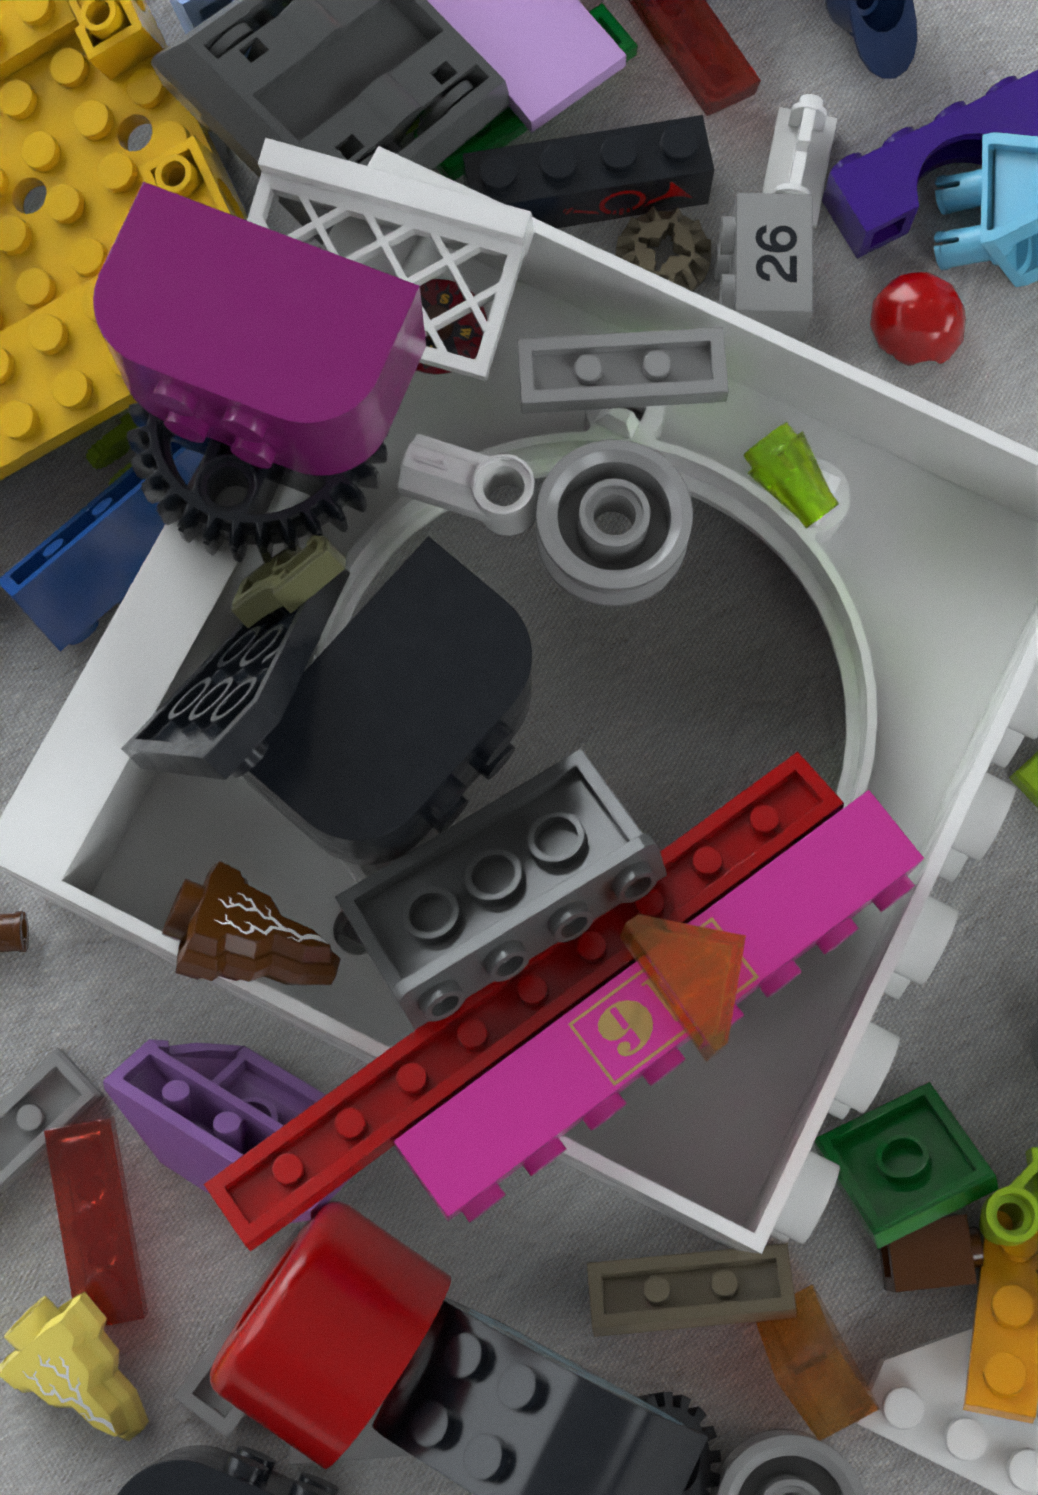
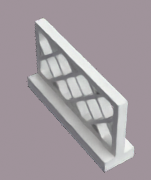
(411, 209)

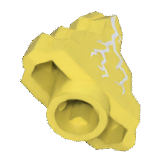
(73, 1365)

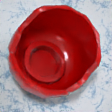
(918, 319)

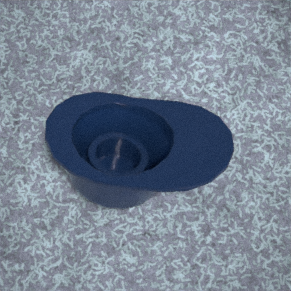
(881, 30)

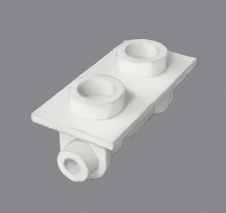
(801, 151)

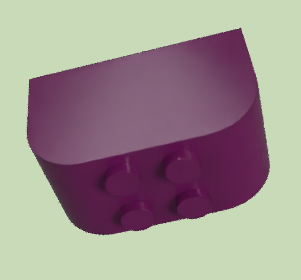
(256, 335)

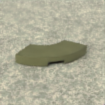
(287, 580)

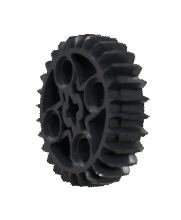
(246, 521)

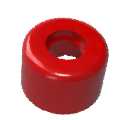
(329, 1332)

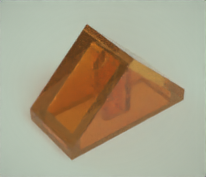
(692, 972)
(816, 1367)

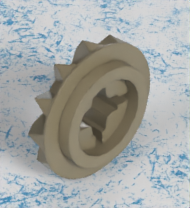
(687, 238)

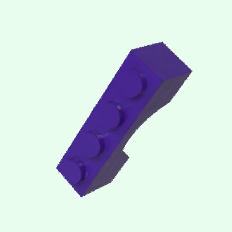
(877, 194)

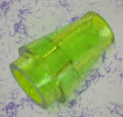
(791, 474)

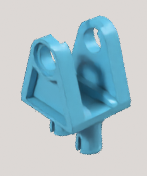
(1009, 209)

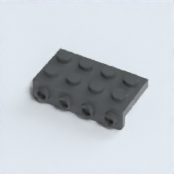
(501, 888)

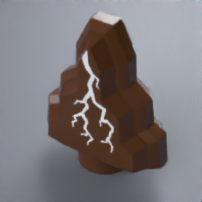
(241, 934)

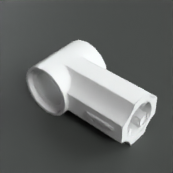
(465, 480)

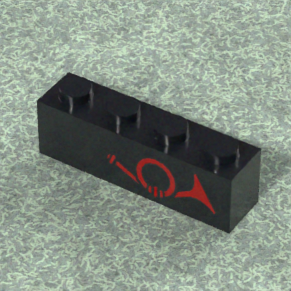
(599, 172)

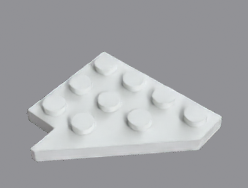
(923, 1411)

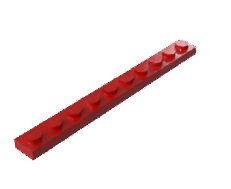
(445, 1056)

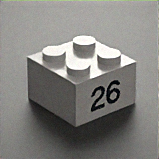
(768, 260)

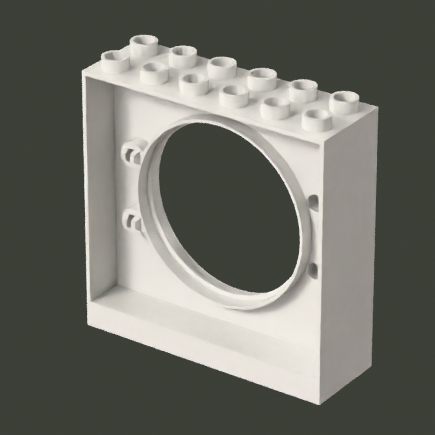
(936, 649)

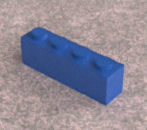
(91, 558)

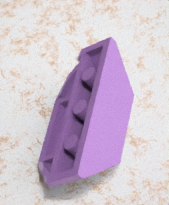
(207, 1105)

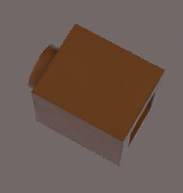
(933, 1256)

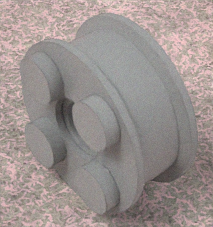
(623, 480)
(786, 1463)

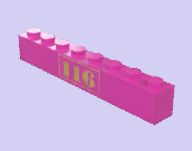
(629, 1032)

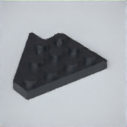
(236, 695)

